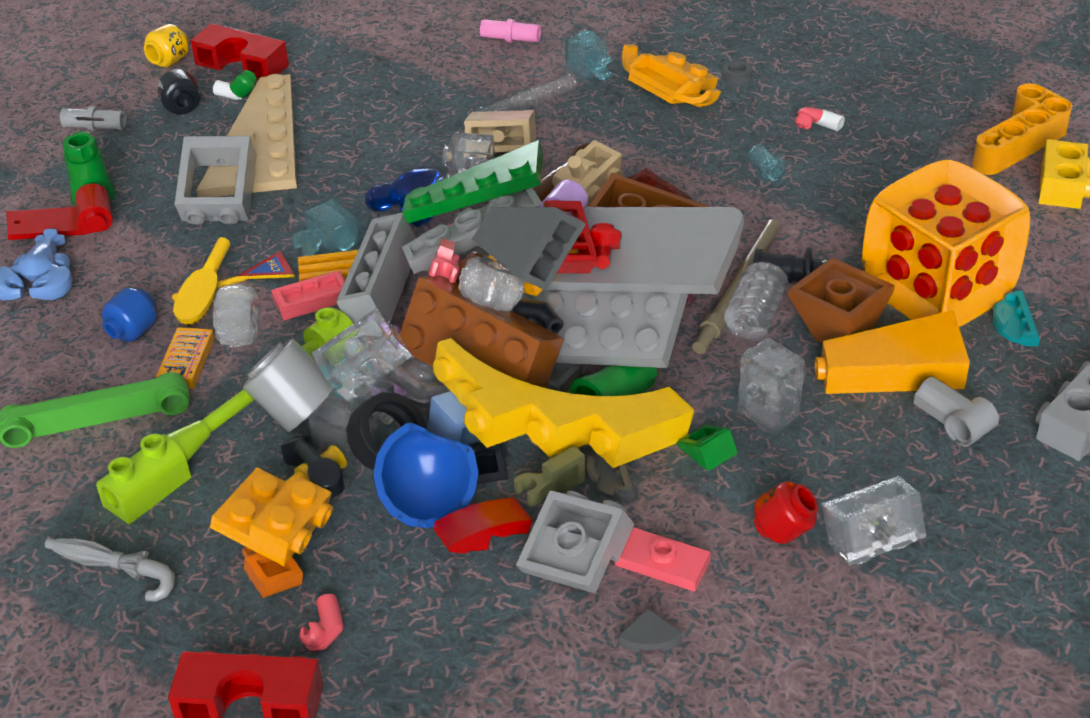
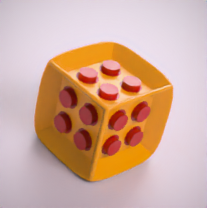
(946, 241)

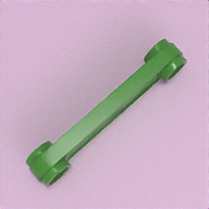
(21, 423)

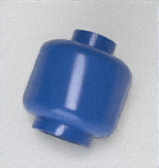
(129, 314)

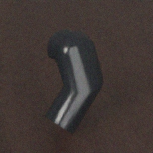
(541, 312)

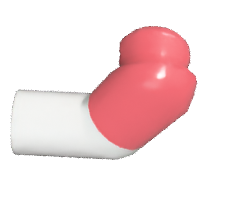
(825, 118)

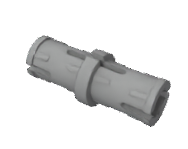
(74, 118)

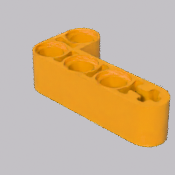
(1035, 118)

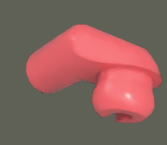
(328, 627)

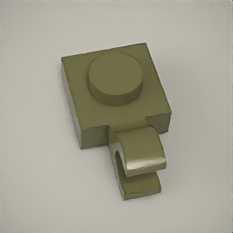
(558, 474)

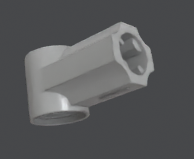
(961, 417)

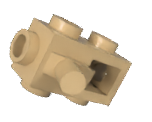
(590, 168)

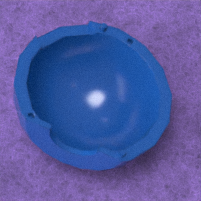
(423, 475)

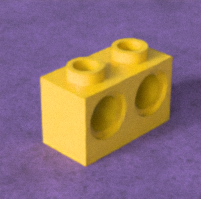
(1064, 174)

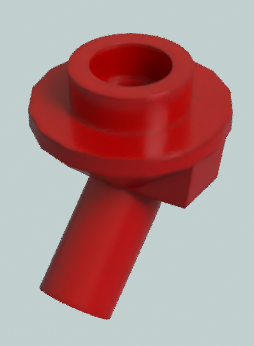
(605, 239)

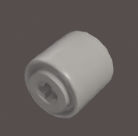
(288, 384)

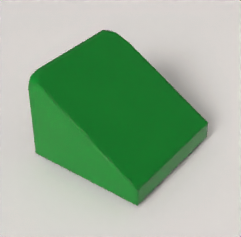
(709, 445)

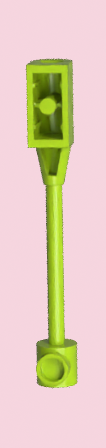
(162, 464)

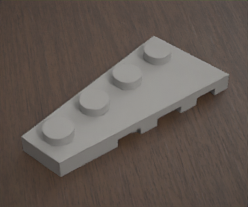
(424, 248)

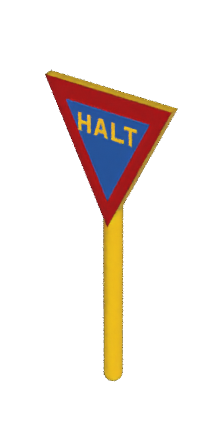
(272, 267)

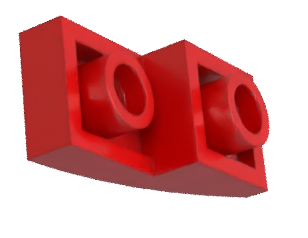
(474, 525)

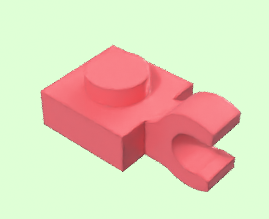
(445, 261)

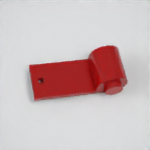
(89, 216)

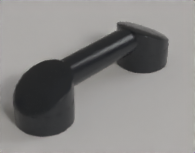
(320, 471)

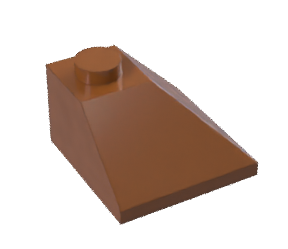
(839, 300)

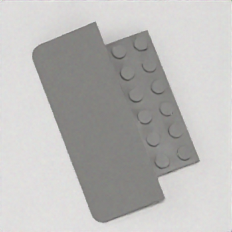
(637, 303)

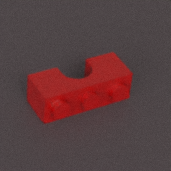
(223, 45)
(212, 681)

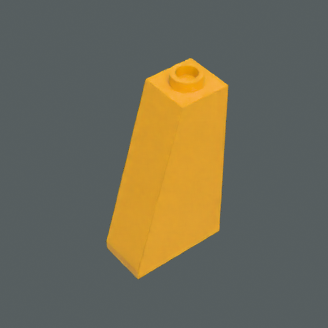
(895, 357)

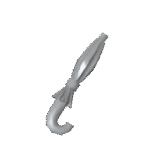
(135, 564)

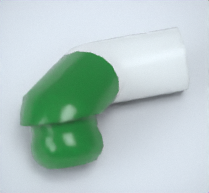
(238, 88)

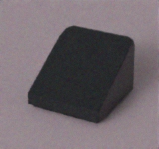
(490, 463)

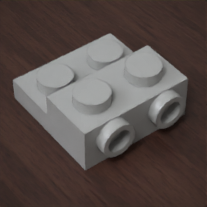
(575, 540)

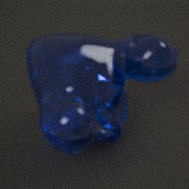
(386, 195)

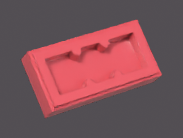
(308, 295)
(664, 559)

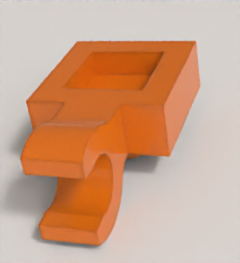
(270, 576)

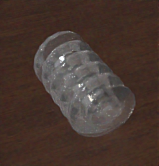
(755, 301)

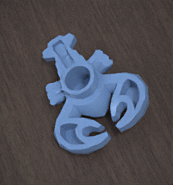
(39, 265)

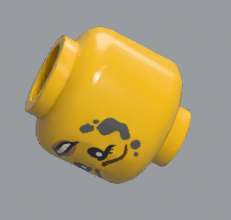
(166, 46)

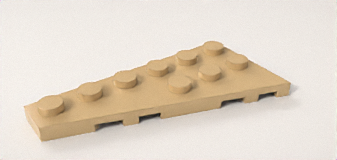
(270, 124)

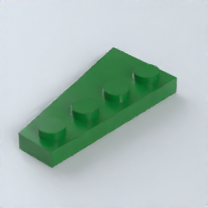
(486, 181)

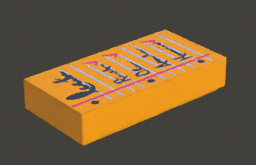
(187, 353)

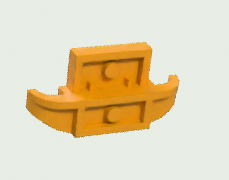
(670, 77)

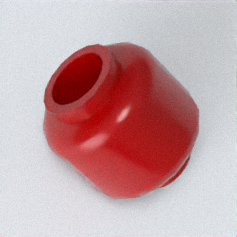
(785, 512)

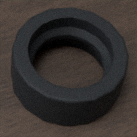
(358, 431)

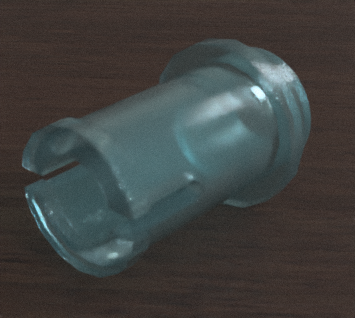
(770, 166)

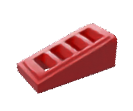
(586, 257)

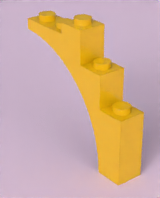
(555, 420)

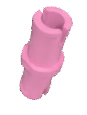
(510, 30)

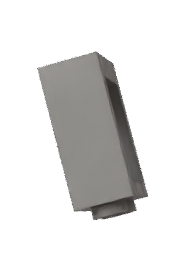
(216, 152)

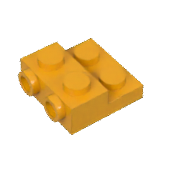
(273, 514)

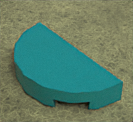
(1014, 320)

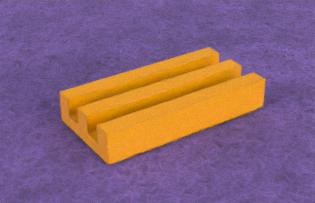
(326, 263)

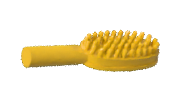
(200, 287)

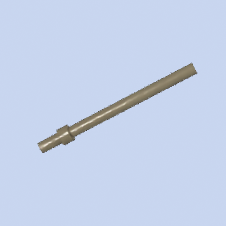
(714, 322)

